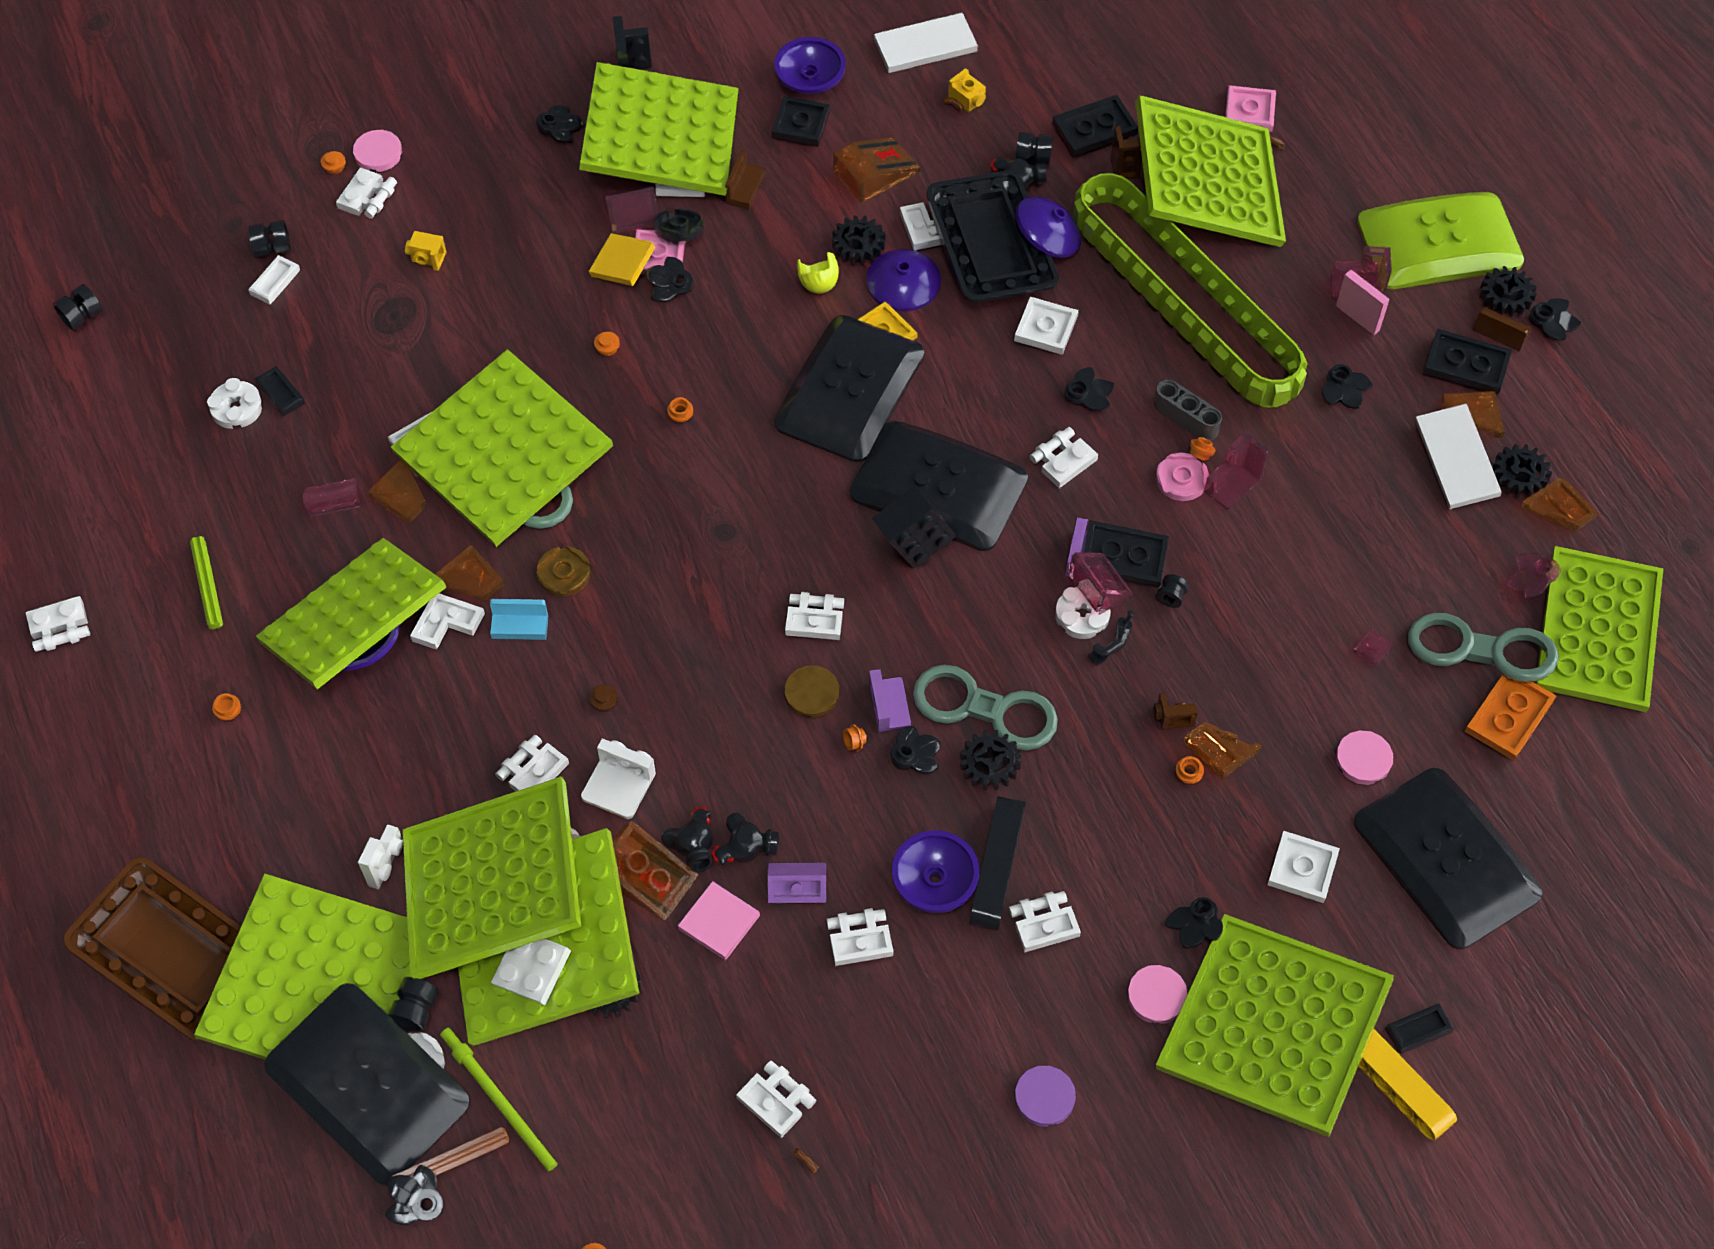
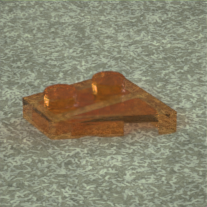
(1482, 407)
(399, 492)
(1562, 505)
(471, 575)
(1220, 749)

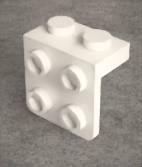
(619, 779)

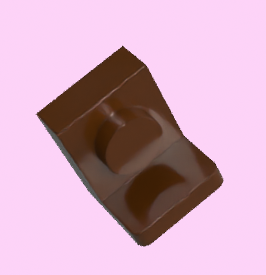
(1175, 716)

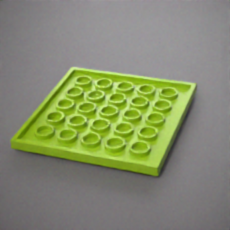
(659, 129)
(1209, 171)
(502, 447)
(490, 878)
(293, 956)
(595, 972)
(1276, 1024)

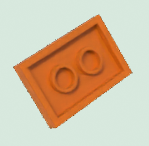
(1510, 715)

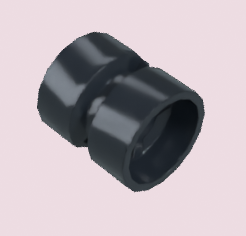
(1034, 148)
(261, 242)
(77, 307)
(414, 1000)

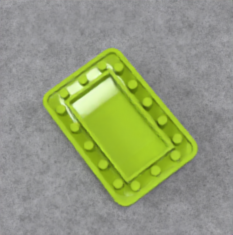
(1442, 238)

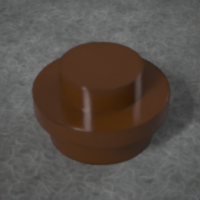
(603, 698)

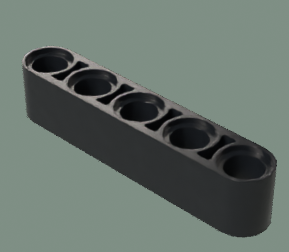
(997, 863)

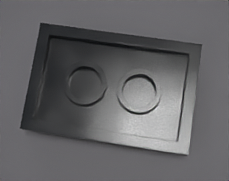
(1094, 125)
(1467, 361)
(1132, 552)

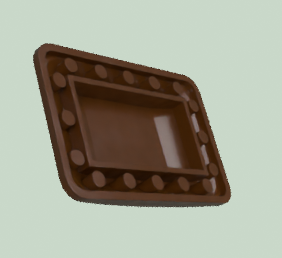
(155, 943)

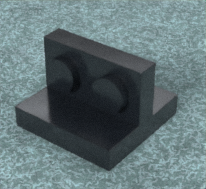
(632, 46)

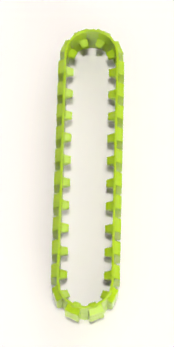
(1253, 387)

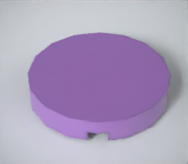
(1045, 1096)

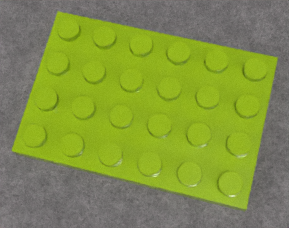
(350, 612)
(1604, 628)

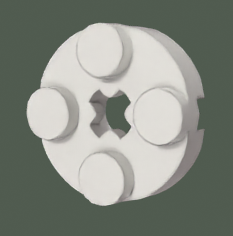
(230, 392)
(1072, 622)

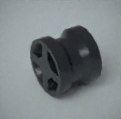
(1172, 591)

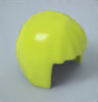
(820, 276)

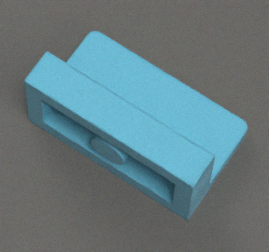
(519, 619)

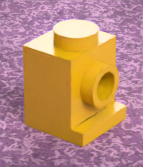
(967, 90)
(426, 249)

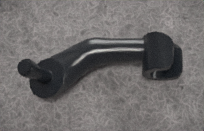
(1123, 630)

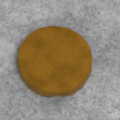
(563, 571)
(812, 691)

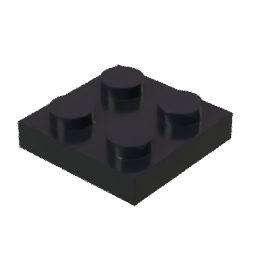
(801, 121)

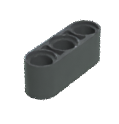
(1201, 419)

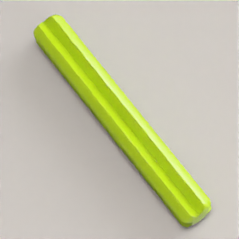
(206, 582)

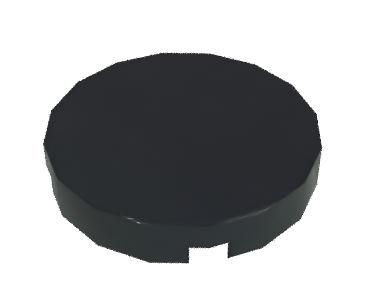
(678, 226)

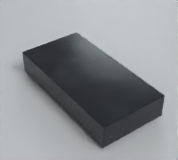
(280, 391)
(1419, 1028)

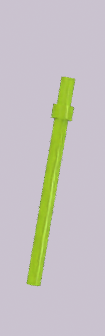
(464, 1055)

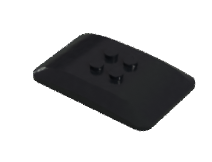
(983, 237)
(849, 388)
(961, 481)
(1448, 857)
(367, 1083)

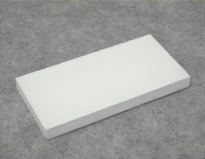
(925, 42)
(1458, 456)

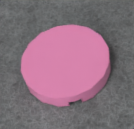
(377, 150)
(1181, 476)
(1364, 757)
(1157, 994)

